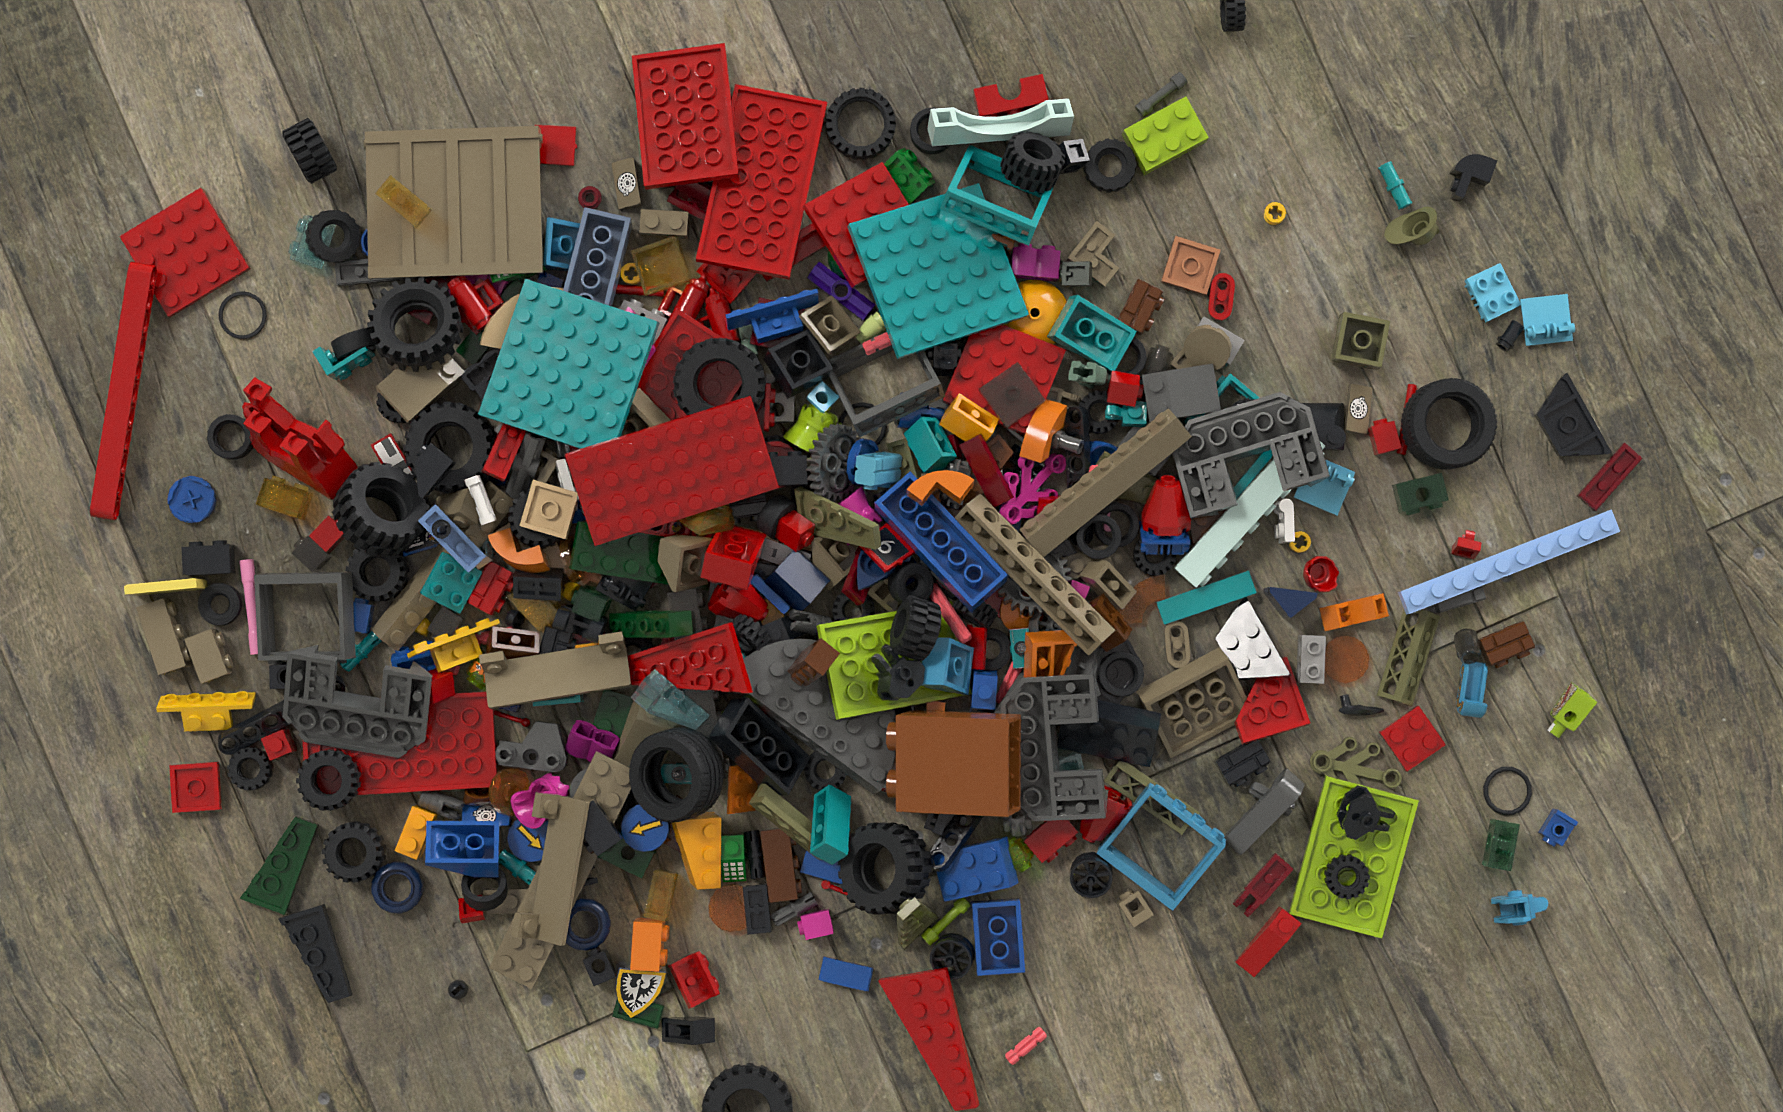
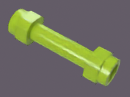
(931, 934)

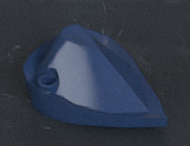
(869, 572)

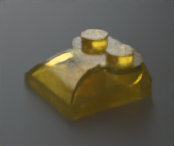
(661, 265)
(710, 521)

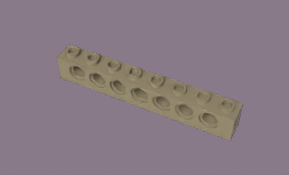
(1034, 574)

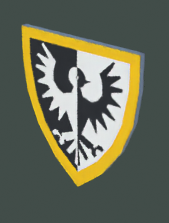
(638, 989)

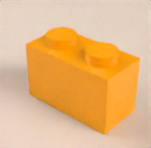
(968, 419)
(413, 837)

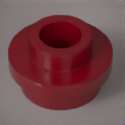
(587, 191)

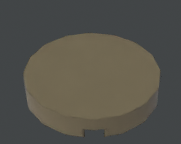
(1207, 346)

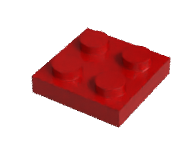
(1412, 738)
(195, 787)

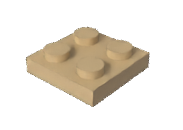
(549, 509)

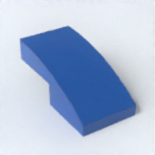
(846, 973)

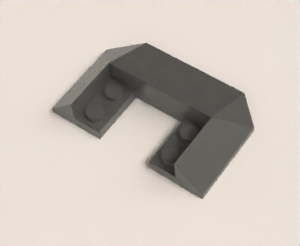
(1244, 431)
(352, 720)
(1046, 790)

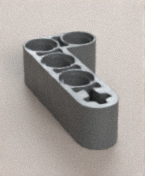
(1265, 811)

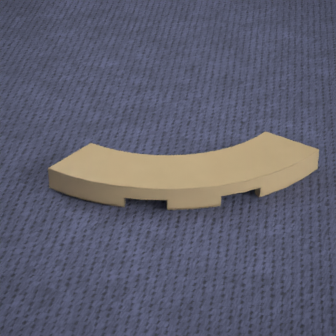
(498, 324)

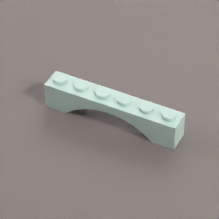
(953, 126)

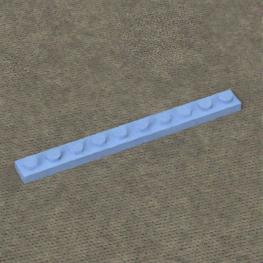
(1508, 562)

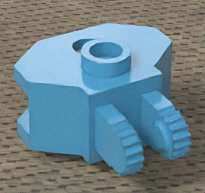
(1518, 907)

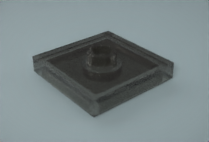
(1012, 395)

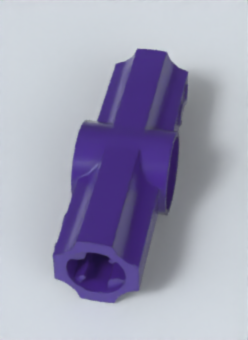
(829, 281)

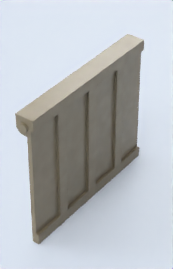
(480, 198)

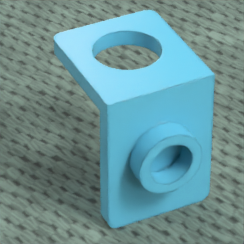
(820, 395)

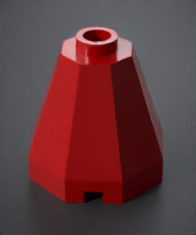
(1166, 508)
(733, 602)
(1098, 829)

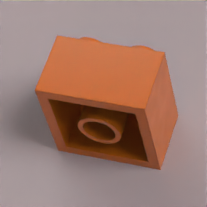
(648, 944)

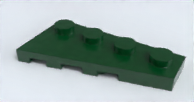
(280, 873)

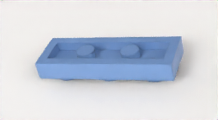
(456, 543)

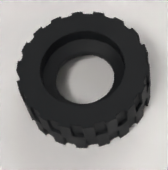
(1127, 160)
(314, 236)

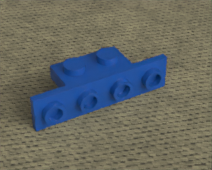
(775, 317)

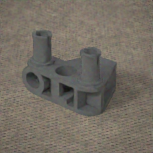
(544, 740)

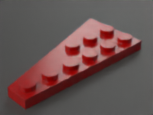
(696, 662)
(932, 1019)

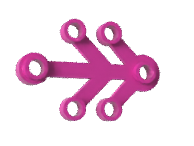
(1029, 488)

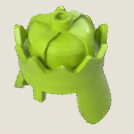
(808, 425)

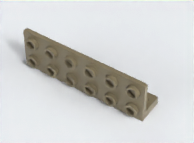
(556, 673)
(557, 871)

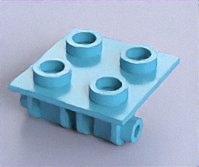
(1492, 292)
(1547, 320)
(1330, 492)

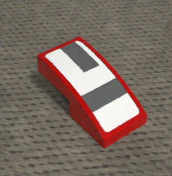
(389, 452)

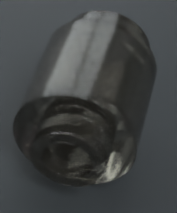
(1158, 359)
(1467, 646)

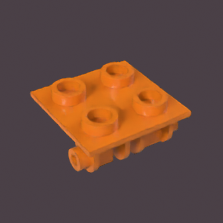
(740, 791)

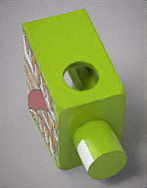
(1573, 700)

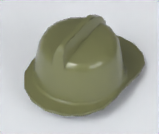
(1413, 227)

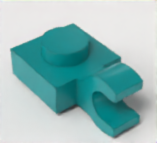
(1129, 415)

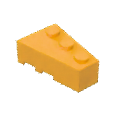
(701, 849)

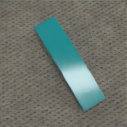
(1206, 597)

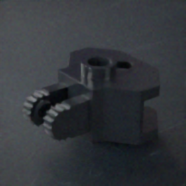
(944, 358)
(898, 677)
(1362, 813)

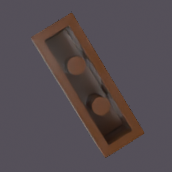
(813, 662)
(780, 865)

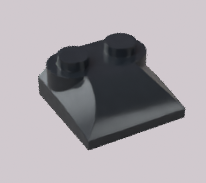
(1329, 424)

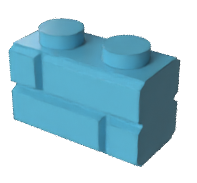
(878, 469)

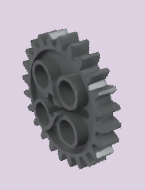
(829, 462)
(1013, 591)

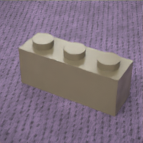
(164, 636)

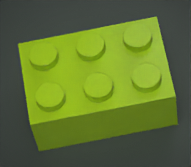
(1165, 135)

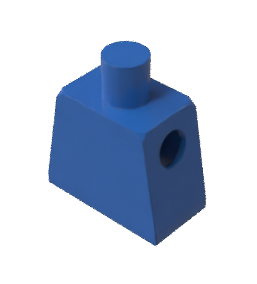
(983, 691)

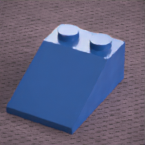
(463, 847)

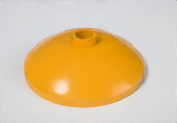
(1049, 303)

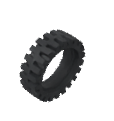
(880, 103)

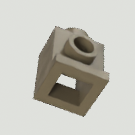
(1142, 911)

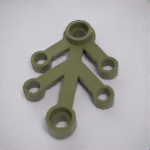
(1350, 767)

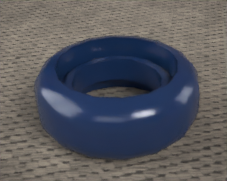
(384, 901)
(603, 927)

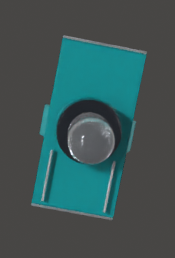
(1018, 646)
(676, 773)

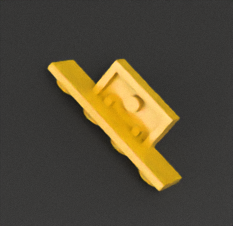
(456, 649)
(206, 711)

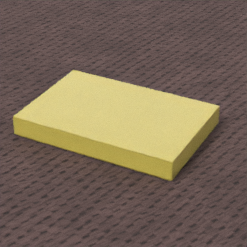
(165, 586)

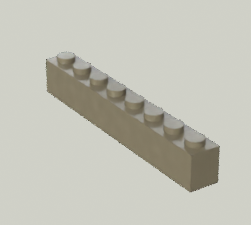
(1105, 482)
(410, 605)

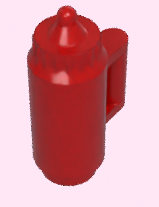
(690, 300)
(471, 302)
(716, 310)

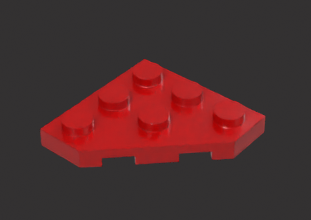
(1271, 708)

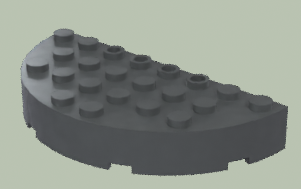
(850, 744)

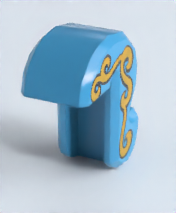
(1472, 690)

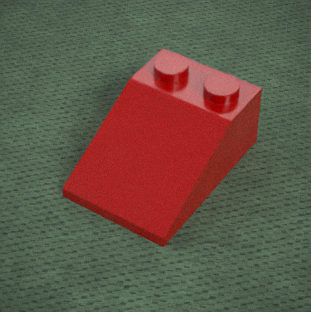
(733, 557)

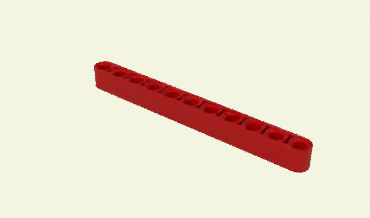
(123, 391)

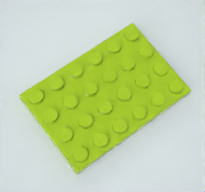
(853, 673)
(1378, 851)

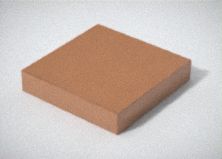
(1190, 265)

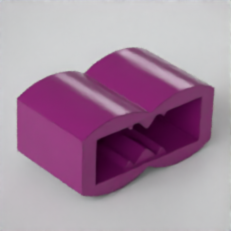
(1035, 263)
(587, 739)

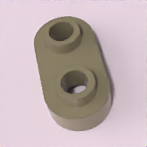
(1175, 644)

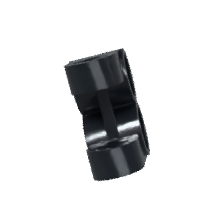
(574, 623)

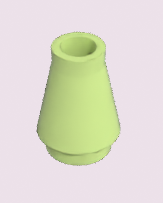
(871, 327)

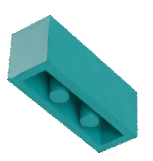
(830, 824)

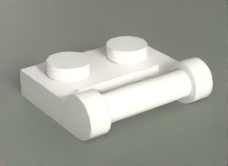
(483, 504)
(1285, 528)

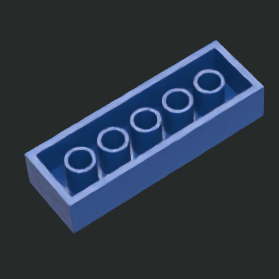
(942, 544)

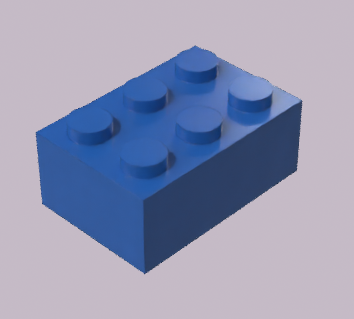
(977, 870)
(998, 936)

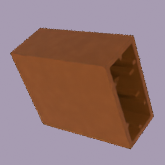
(955, 763)

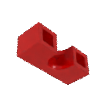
(991, 104)

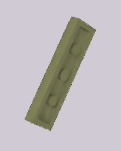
(1414, 660)
(1145, 780)
(783, 815)

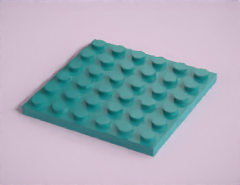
(935, 274)
(568, 367)

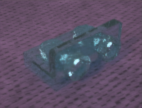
(299, 248)

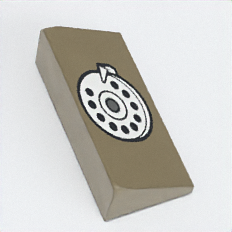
(626, 184)
(1358, 409)

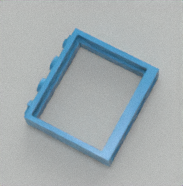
(1141, 876)

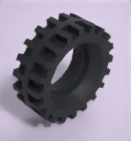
(405, 299)

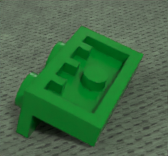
(909, 174)

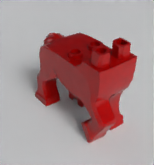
(293, 445)

